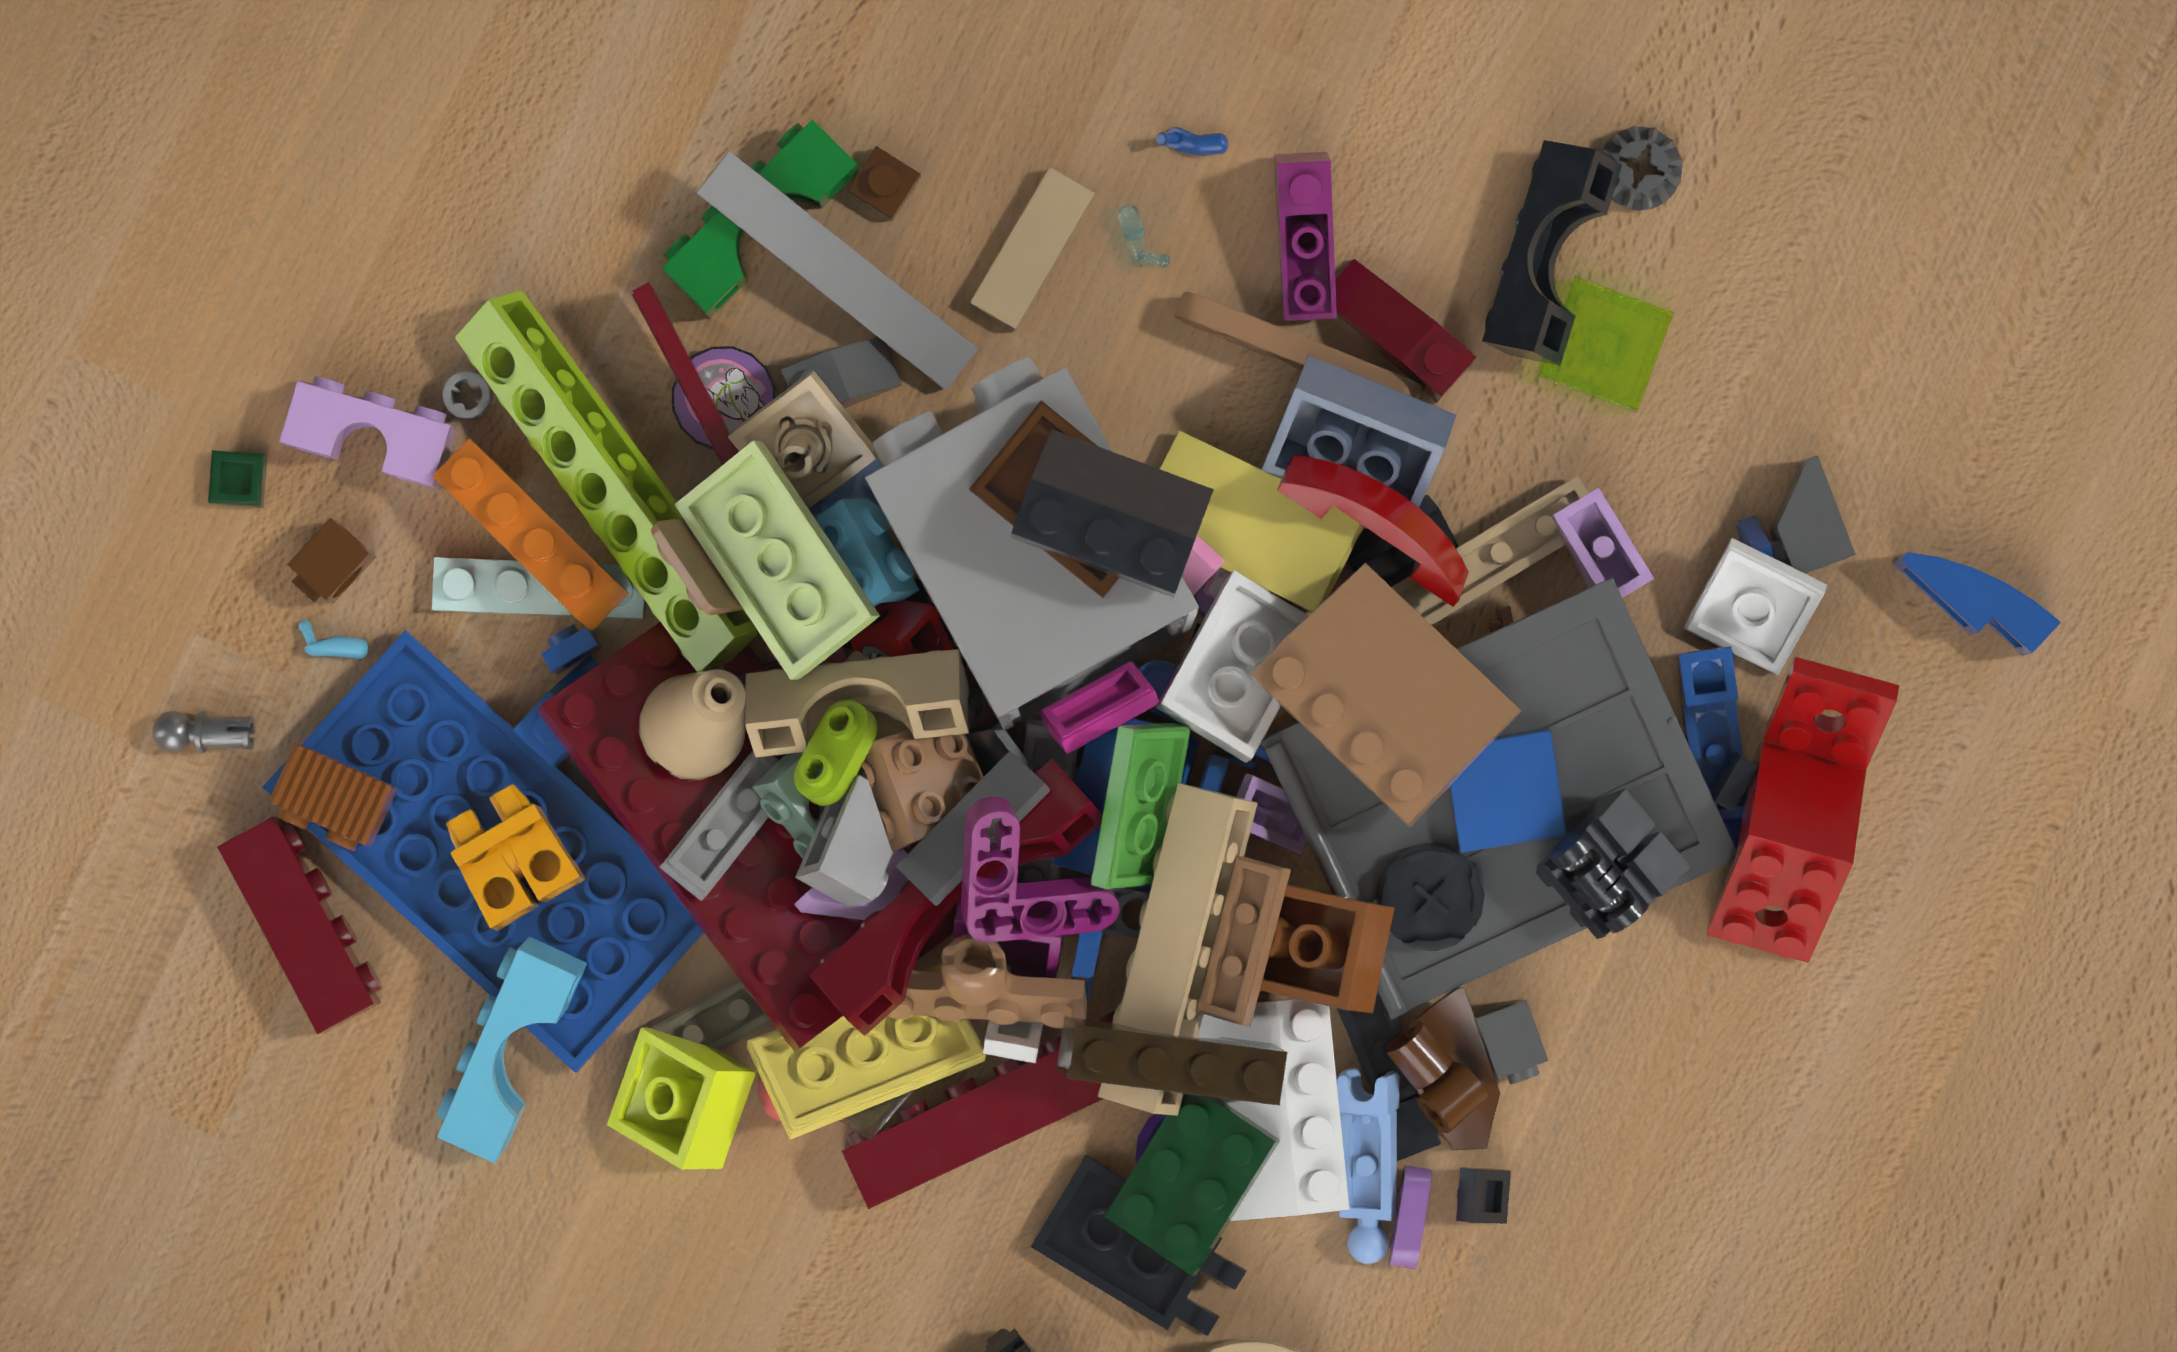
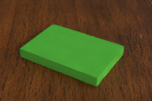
(1141, 783)

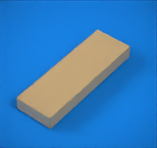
(1032, 248)

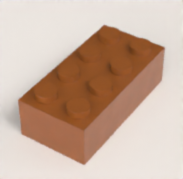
(1328, 949)

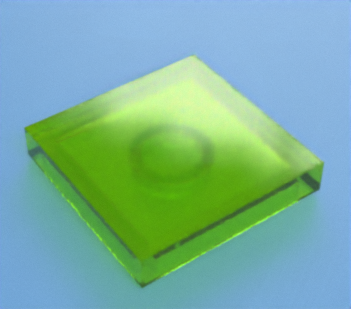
(1609, 345)

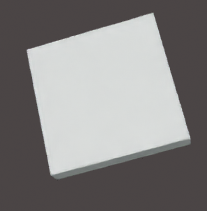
(1755, 606)

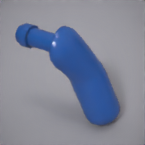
(1188, 142)

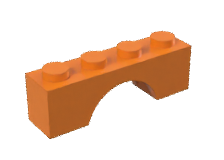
(530, 535)

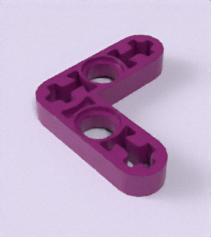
(1004, 892)

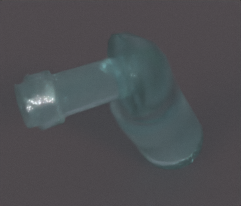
(1134, 237)

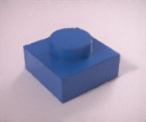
(569, 648)

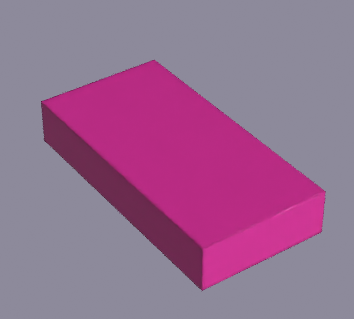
(1099, 707)

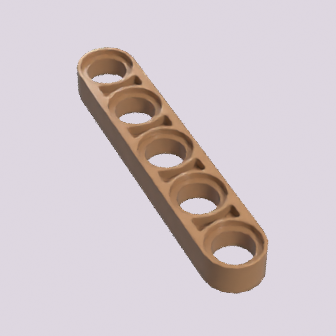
(1279, 342)

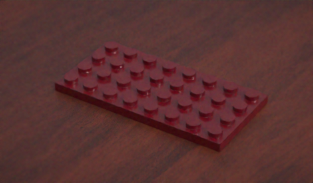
(752, 905)

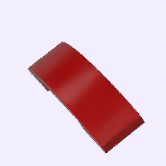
(1324, 484)

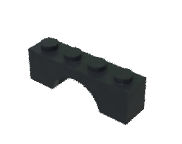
(1565, 191)

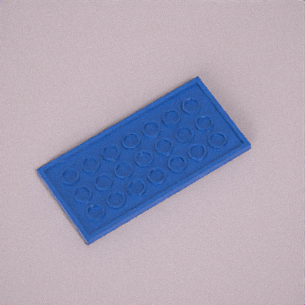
(450, 754)

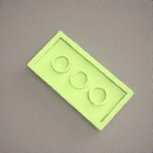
(776, 560)

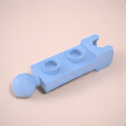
(1370, 1160)

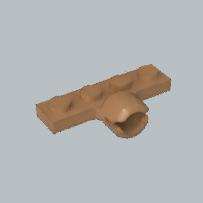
(978, 986)

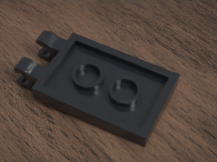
(1119, 1263)

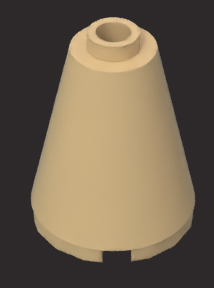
(695, 723)

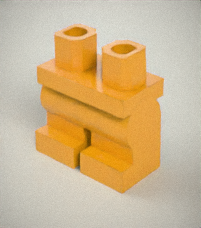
(511, 850)

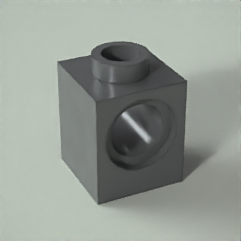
(1512, 1041)

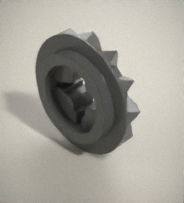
(1664, 157)

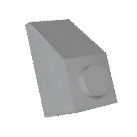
(849, 849)

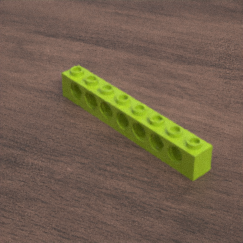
(594, 466)

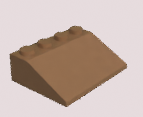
(1386, 694)

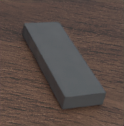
(937, 859)

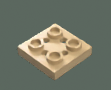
(802, 446)

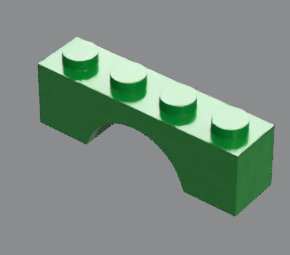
(805, 170)

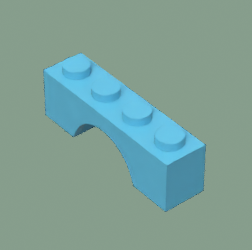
(486, 1106)

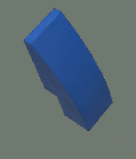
(1979, 599)

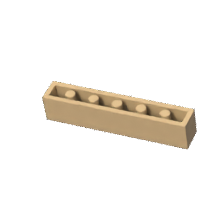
(1180, 925)

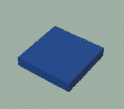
(1509, 794)

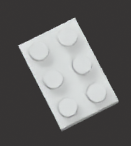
(1214, 680)

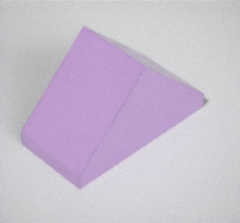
(1274, 815)

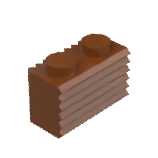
(332, 796)

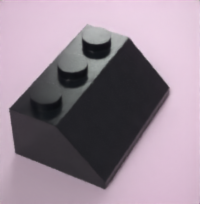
(1111, 513)

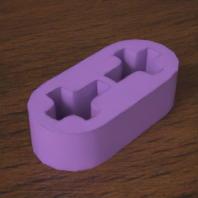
(1410, 1217)

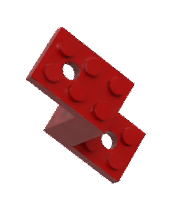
(1802, 810)

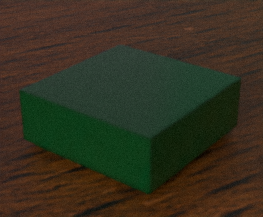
(237, 479)

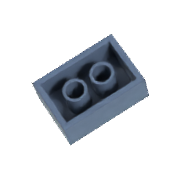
(1361, 427)

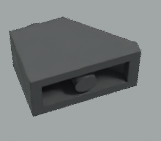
(850, 371)
(1809, 525)

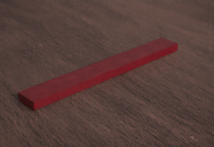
(693, 386)

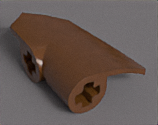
(1449, 1070)

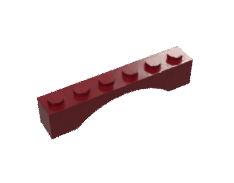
(874, 966)

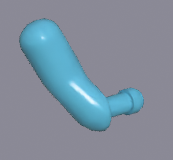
(332, 647)

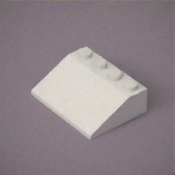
(1309, 1163)

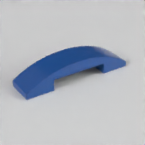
(1712, 720)

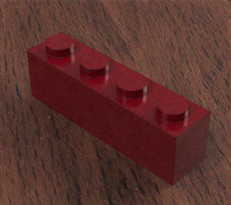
(300, 924)

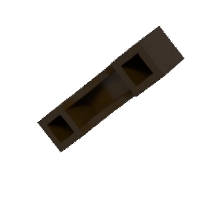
(1171, 1062)

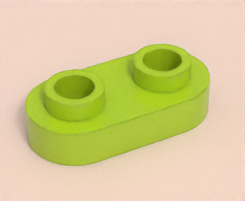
(836, 751)

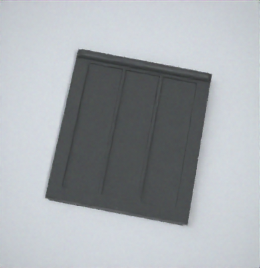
(1611, 730)

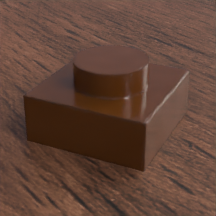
(884, 183)

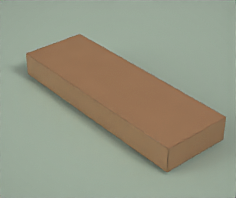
(1243, 940)

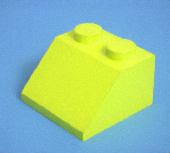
(681, 1099)

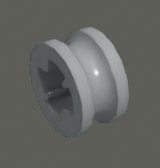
(460, 409)

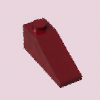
(1400, 330)

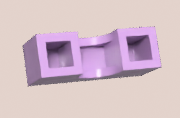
(324, 418)

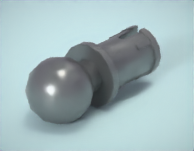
(175, 731)

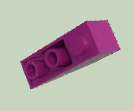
(1305, 235)

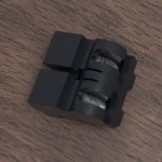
(1610, 866)

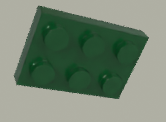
(1192, 1180)

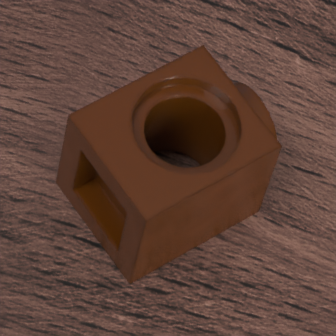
(329, 562)

